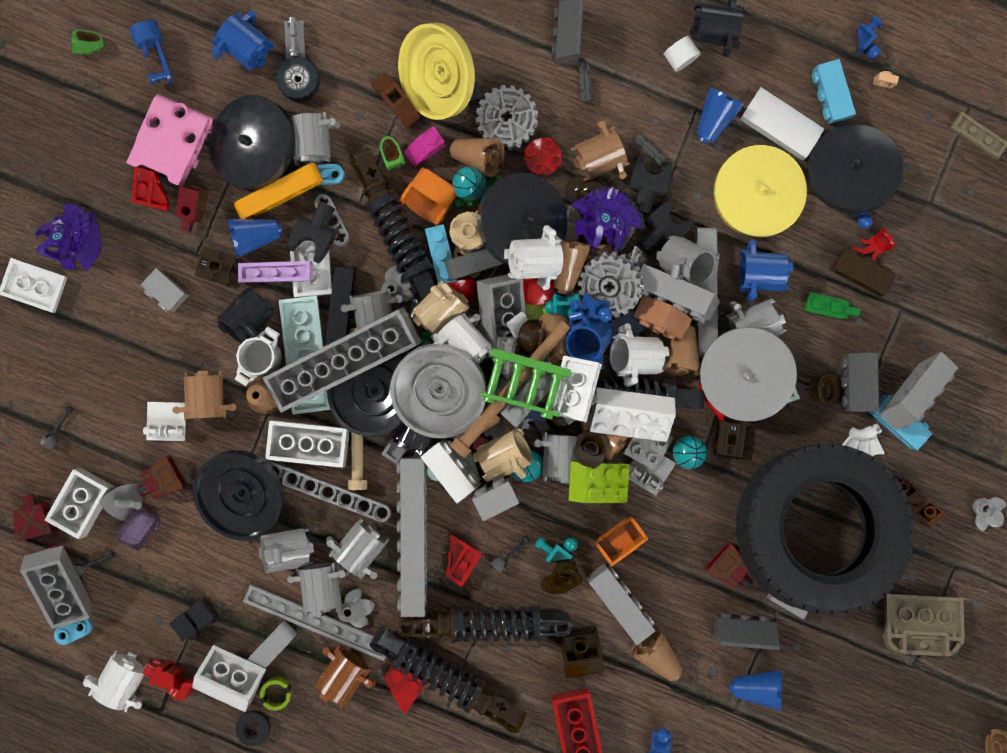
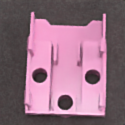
(167, 145)

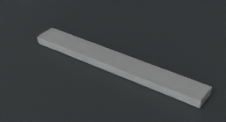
(323, 625)

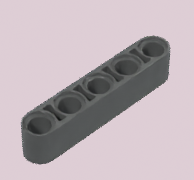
(470, 264)

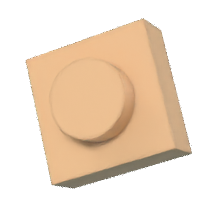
(886, 79)

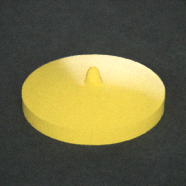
(436, 70)
(760, 191)

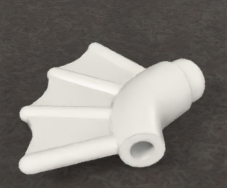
(865, 440)

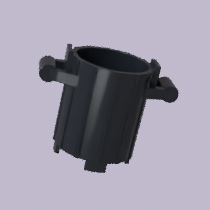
(718, 25)
(245, 315)
(412, 440)

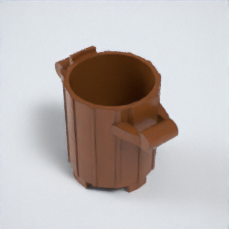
(343, 676)

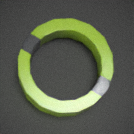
(279, 681)

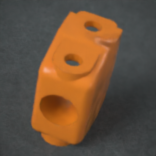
(429, 196)
(621, 540)

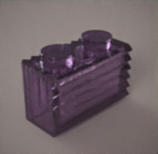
(138, 527)

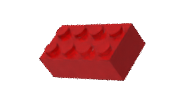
(576, 722)

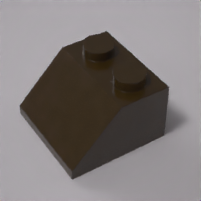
(582, 653)

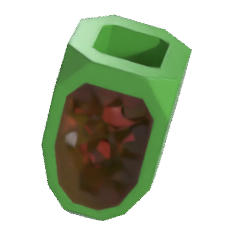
(86, 42)
(391, 153)

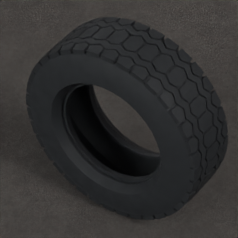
(884, 519)

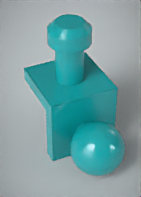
(561, 305)
(558, 552)

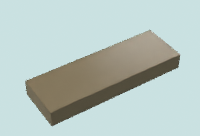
(979, 135)

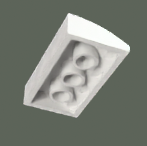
(782, 124)

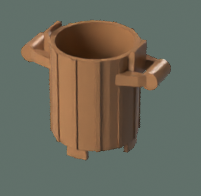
(601, 154)
(203, 396)

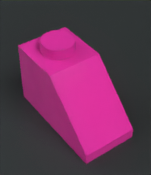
(424, 147)

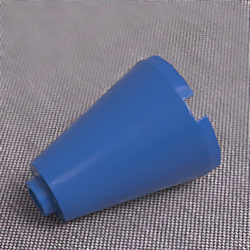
(716, 115)
(252, 234)
(759, 688)

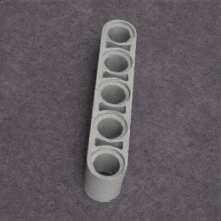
(273, 645)

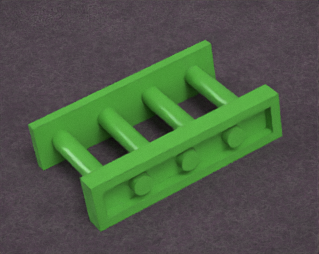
(538, 369)

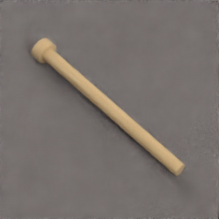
(357, 481)

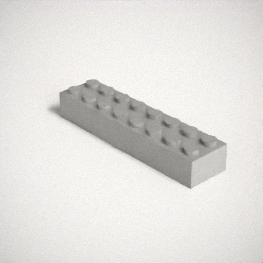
(342, 359)
(413, 537)

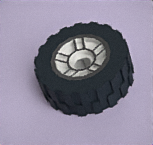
(302, 69)

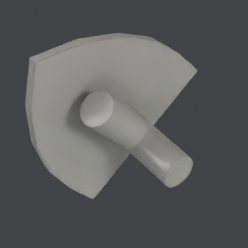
(122, 501)

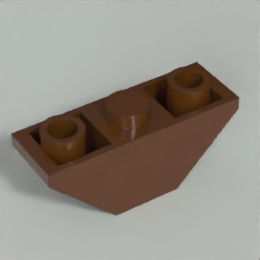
(396, 100)
(922, 507)

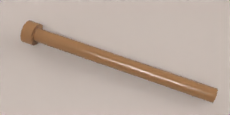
(461, 446)

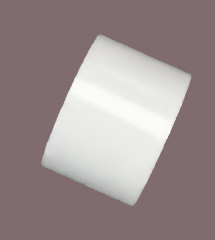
(682, 53)

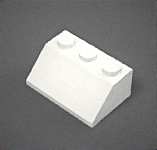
(228, 678)

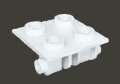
(163, 423)

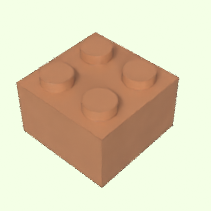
(662, 318)

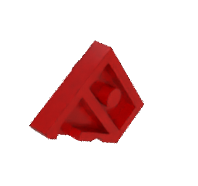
(148, 189)
(461, 560)
(403, 687)

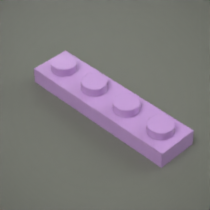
(275, 272)

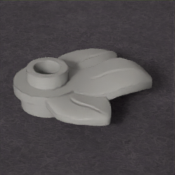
(392, 279)
(991, 513)
(358, 607)

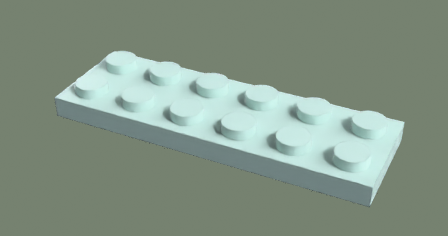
(302, 337)

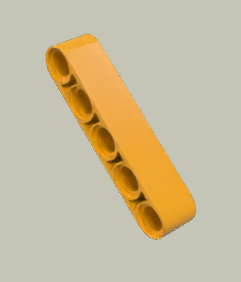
(279, 192)

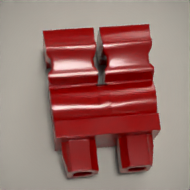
(171, 677)

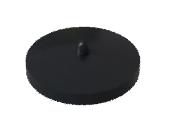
(252, 142)
(855, 169)
(518, 210)
(365, 401)
(239, 495)

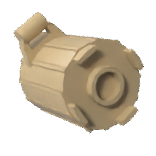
(465, 234)
(439, 308)
(504, 455)

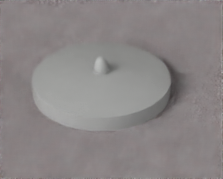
(748, 374)
(438, 390)

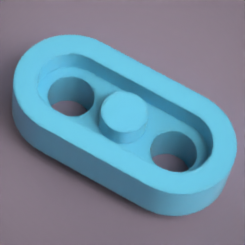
(326, 172)
(72, 631)

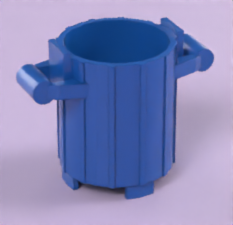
(242, 41)
(763, 271)
(588, 338)

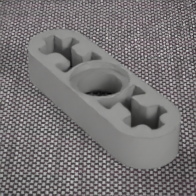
(343, 230)

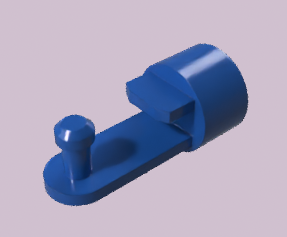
(147, 35)

